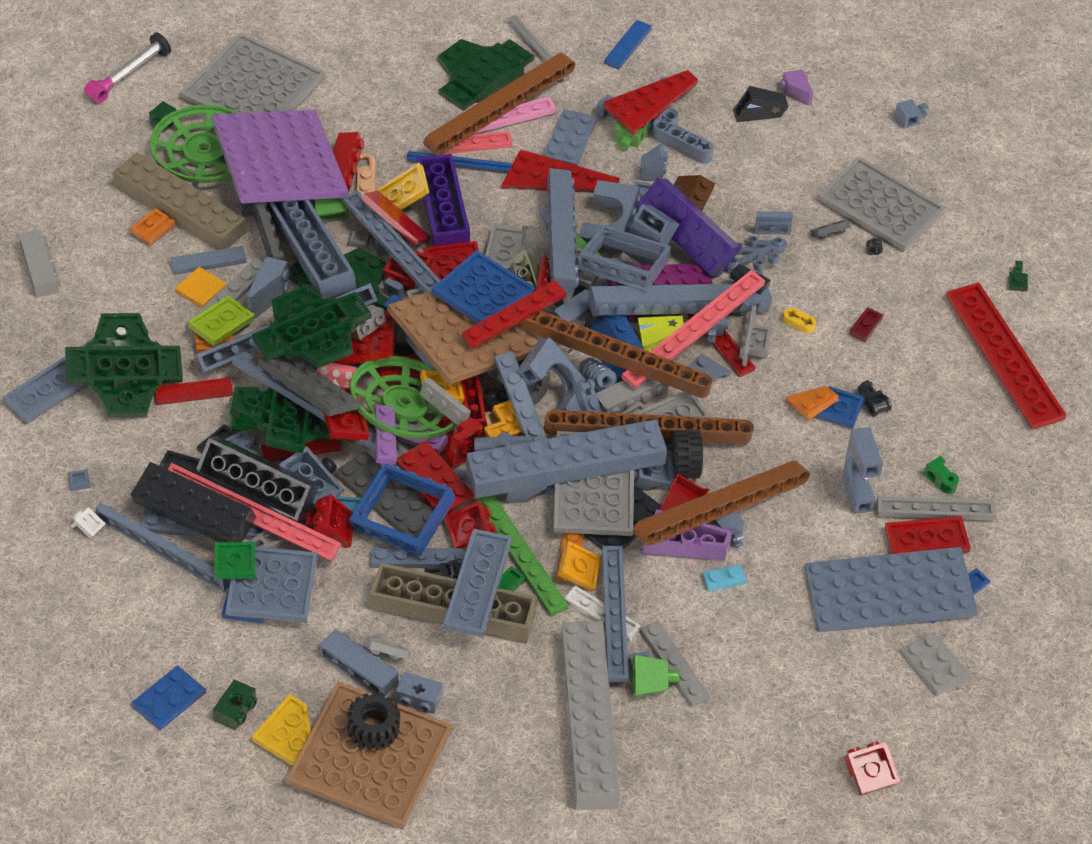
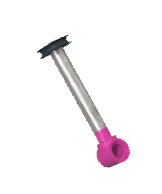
(99, 89)

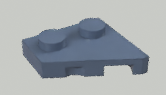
(709, 367)

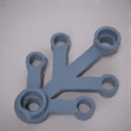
(776, 245)

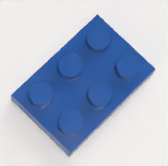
(168, 697)

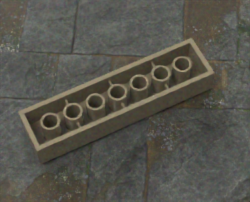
(180, 201)
(429, 596)

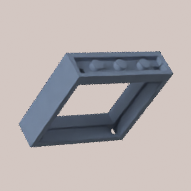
(618, 271)

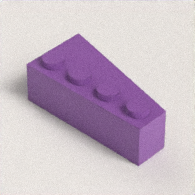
(700, 542)

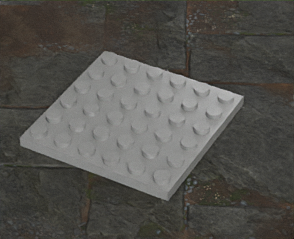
(253, 79)

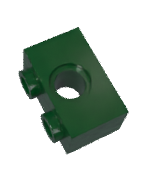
(236, 694)

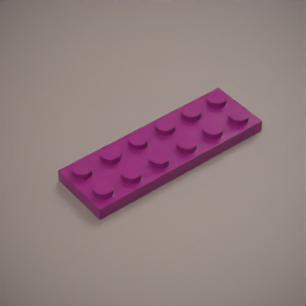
(675, 275)

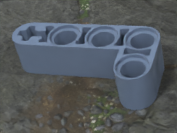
(670, 134)

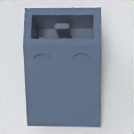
(652, 225)

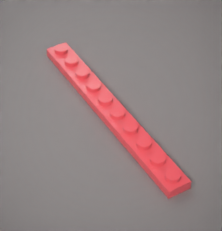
(702, 322)
(272, 521)

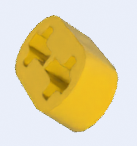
(800, 320)

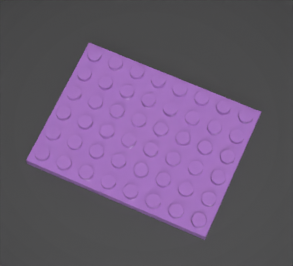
(279, 156)

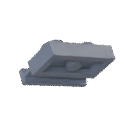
(773, 223)

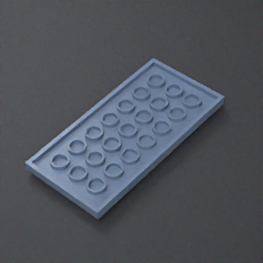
(890, 589)

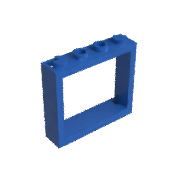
(415, 545)

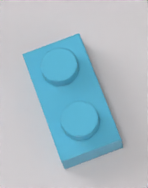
(724, 578)

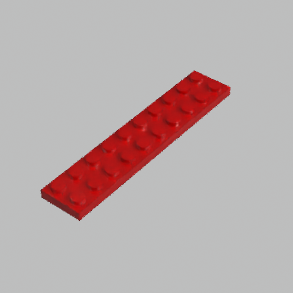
(1006, 356)

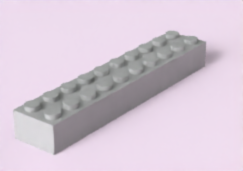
(589, 716)

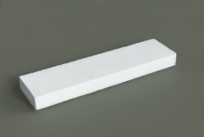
(595, 609)

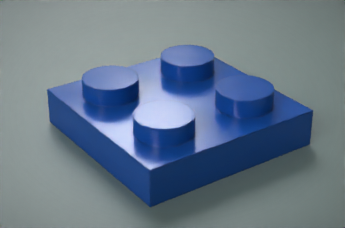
(845, 410)

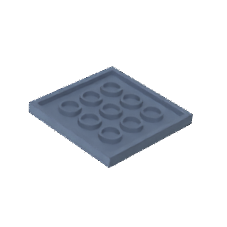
(279, 589)

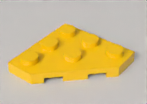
(285, 730)

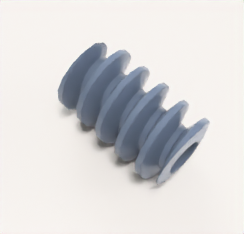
(598, 373)

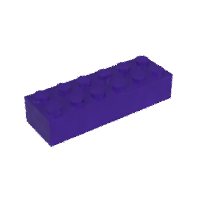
(444, 201)
(696, 231)

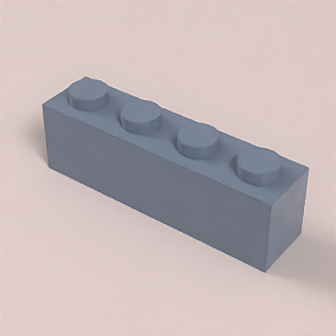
(358, 663)

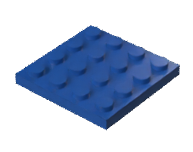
(481, 287)

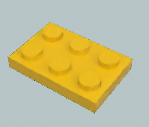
(406, 187)

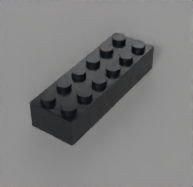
(256, 479)
(192, 505)

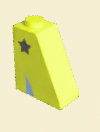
(656, 329)

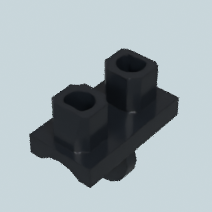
(494, 397)

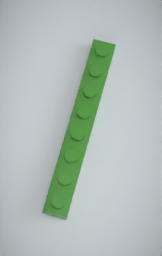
(525, 559)

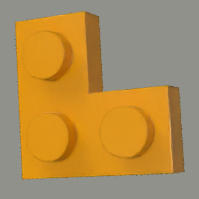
(453, 389)
(507, 421)

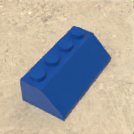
(619, 328)

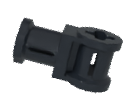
(874, 400)
(447, 569)

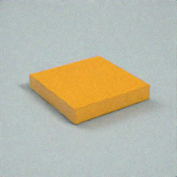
(200, 287)
(579, 566)

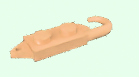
(367, 175)

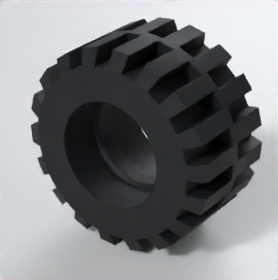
(687, 453)
(373, 707)

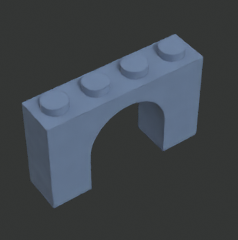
(615, 196)
(548, 356)
(860, 463)

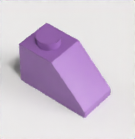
(797, 86)

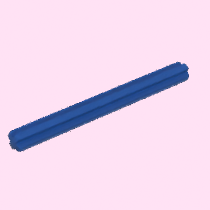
(467, 162)

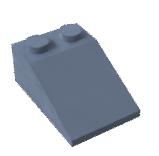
(268, 284)
(311, 468)

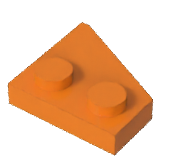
(812, 401)

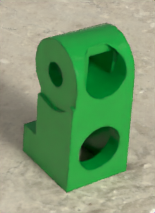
(941, 475)

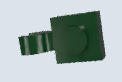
(1017, 280)

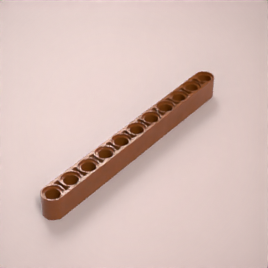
(499, 103)
(623, 353)
(712, 429)
(720, 503)

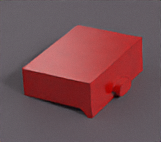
(680, 492)

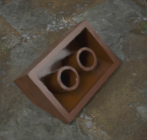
(695, 188)

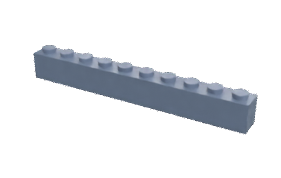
(562, 229)
(666, 299)
(228, 350)

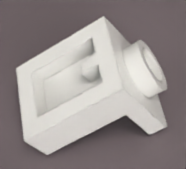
(88, 522)

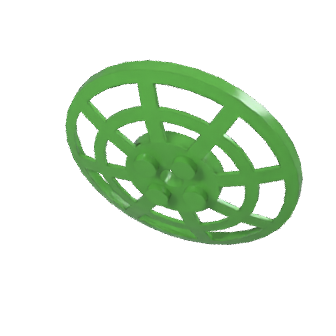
(193, 144)
(395, 395)

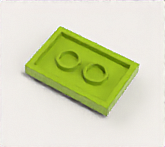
(221, 320)

